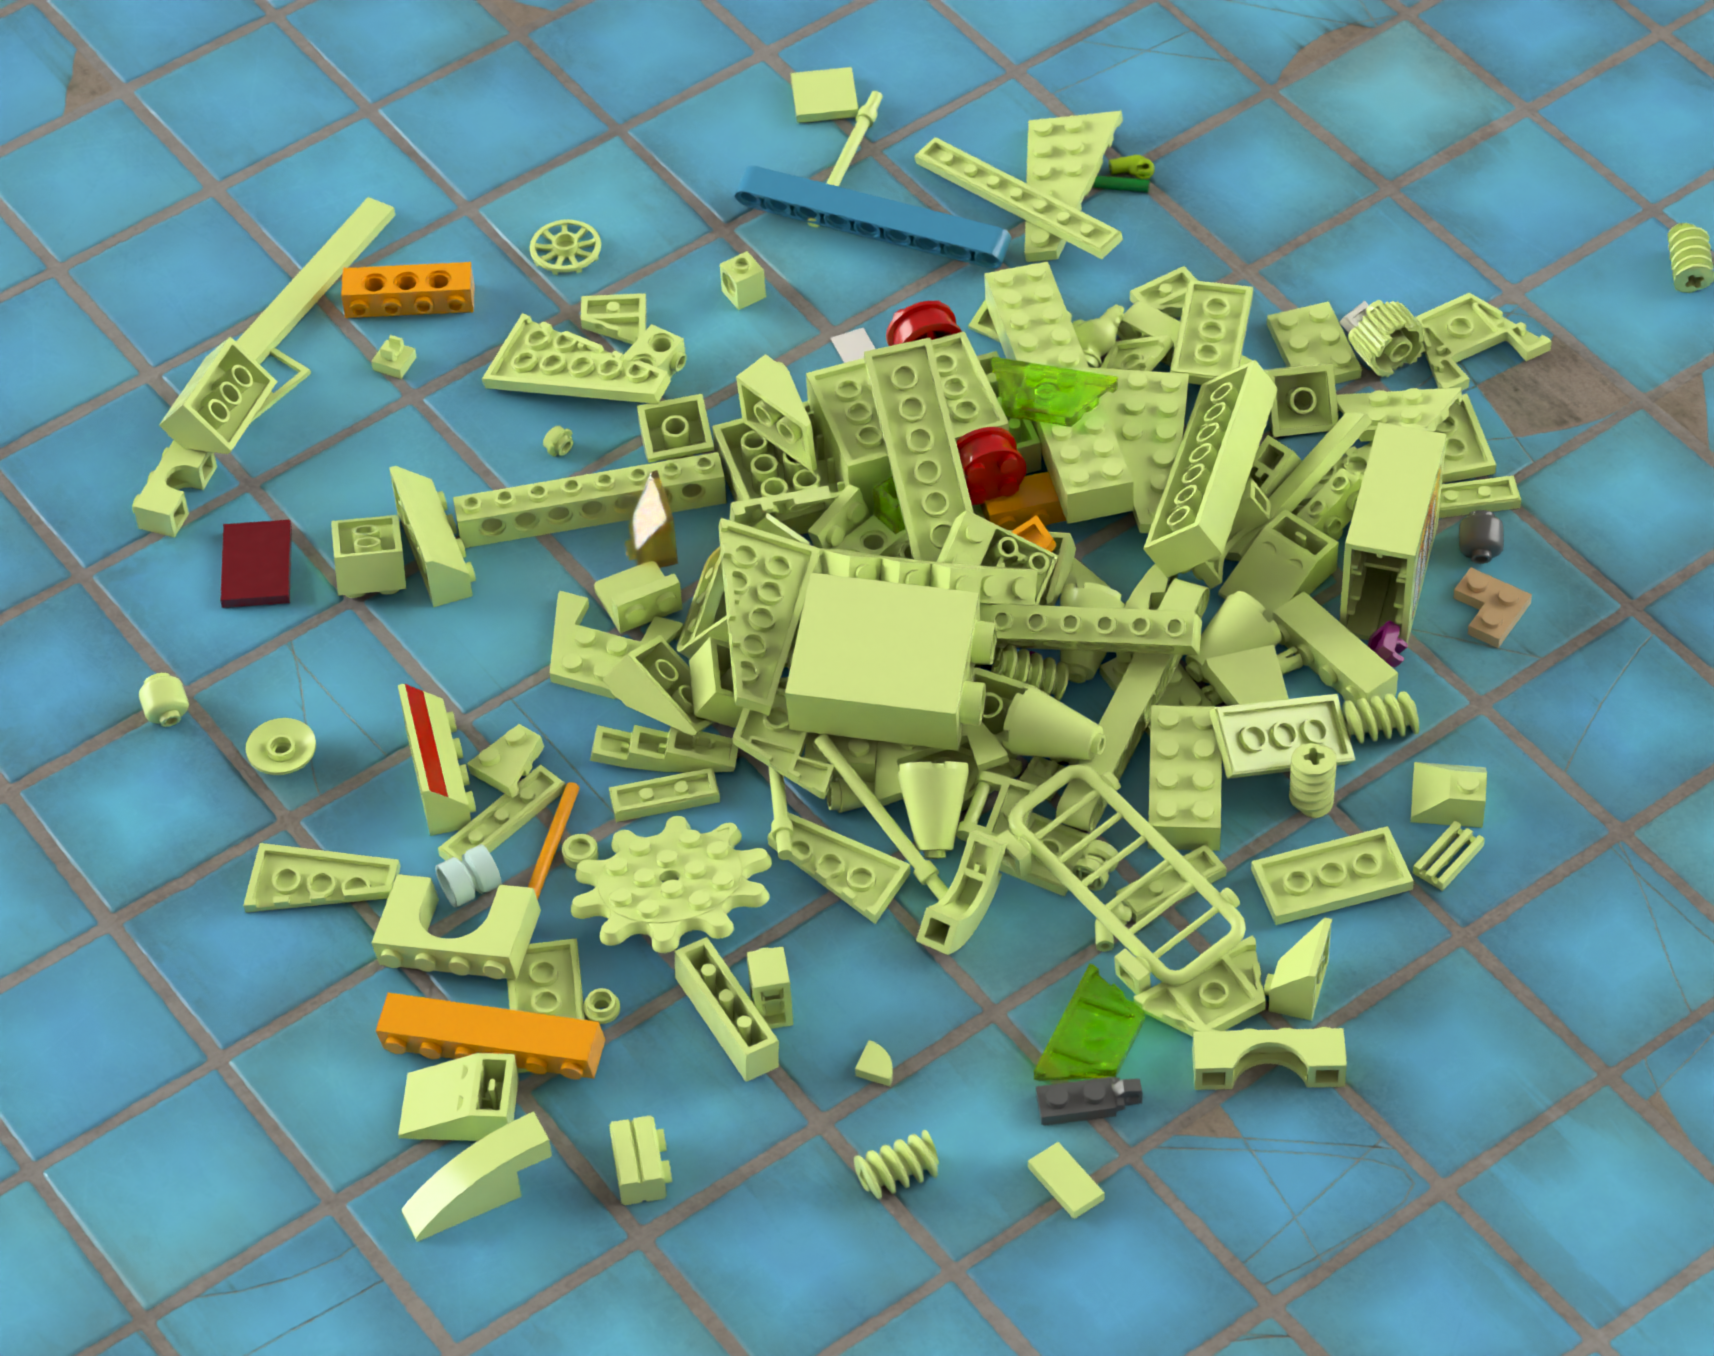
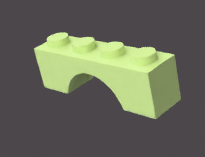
(1311, 1053)

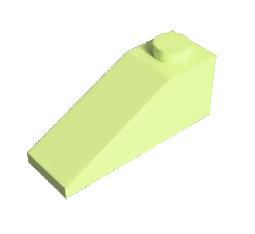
(1272, 465)

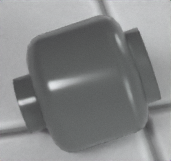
(1481, 536)

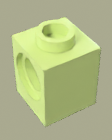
(742, 280)

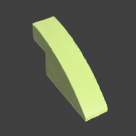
(477, 1178)

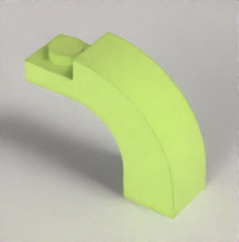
(1252, 513)
(960, 911)

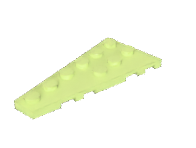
(1063, 163)
(1465, 450)
(763, 599)

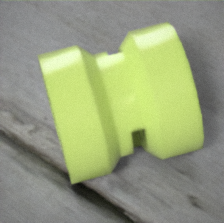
(1095, 856)

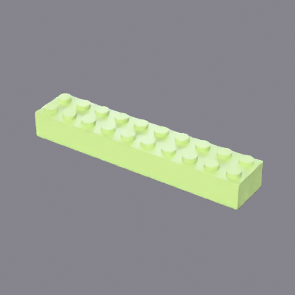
(1082, 458)

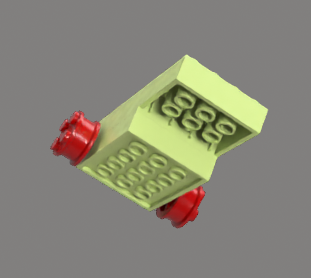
(848, 433)

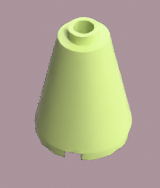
(1233, 629)
(1085, 664)
(1049, 728)
(933, 803)

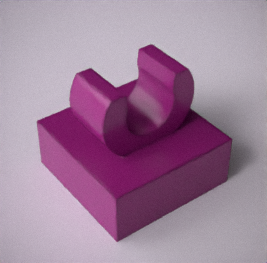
(1387, 644)

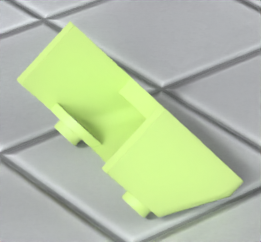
(708, 608)

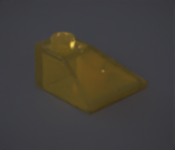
(652, 527)

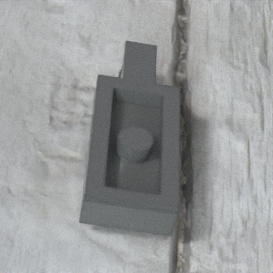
(1086, 1099)

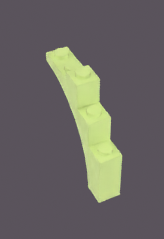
(993, 584)

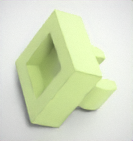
(394, 357)
(1039, 771)

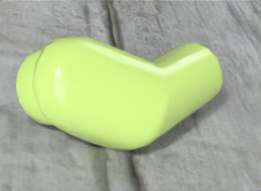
(1103, 936)

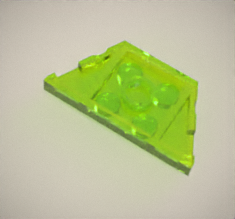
(1048, 391)
(1091, 1033)

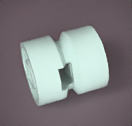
(462, 878)

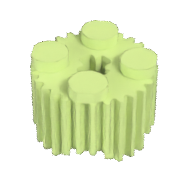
(1388, 337)

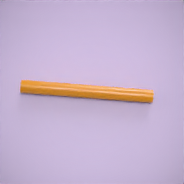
(553, 837)

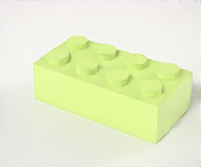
(1185, 777)

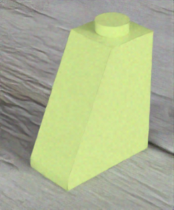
(1246, 676)

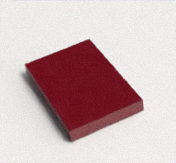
(256, 563)

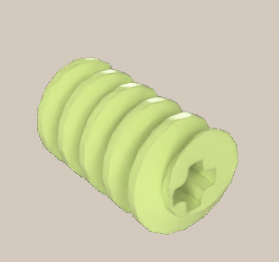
(1690, 257)
(1033, 670)
(1380, 716)
(1313, 779)
(897, 1164)

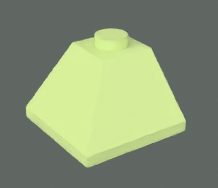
(1303, 400)
(1448, 794)
(1300, 974)

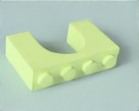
(490, 950)

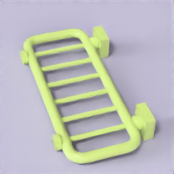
(1131, 970)

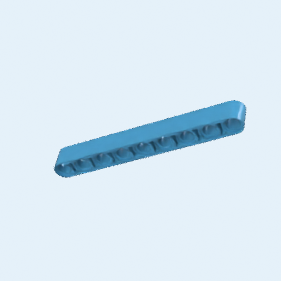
(873, 217)

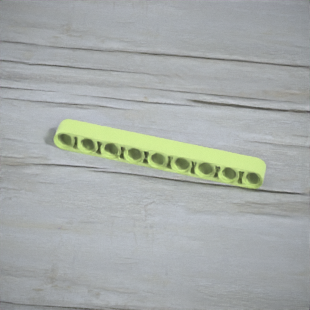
(1131, 709)

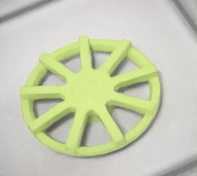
(565, 246)

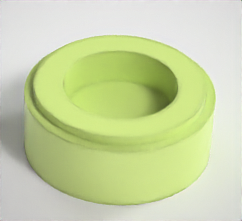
(579, 848)

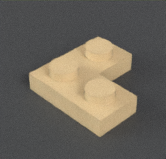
(1498, 605)

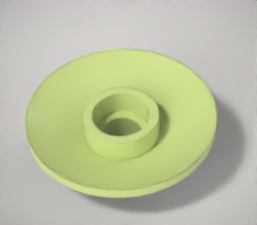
(280, 746)

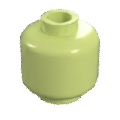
(163, 699)

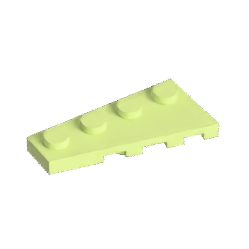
(311, 877)

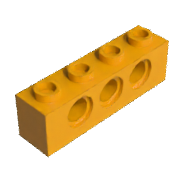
(407, 289)

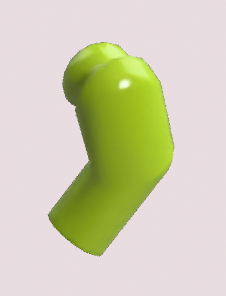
(1134, 165)

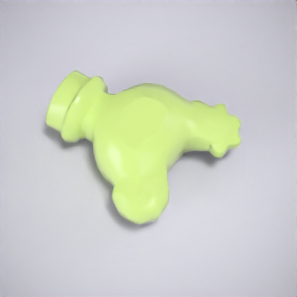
(1098, 334)

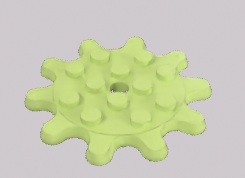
(638, 902)

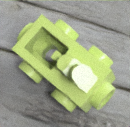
(1333, 504)

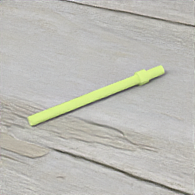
(865, 119)
(781, 825)
(924, 870)

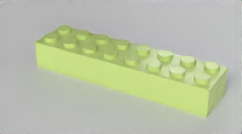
(1211, 470)

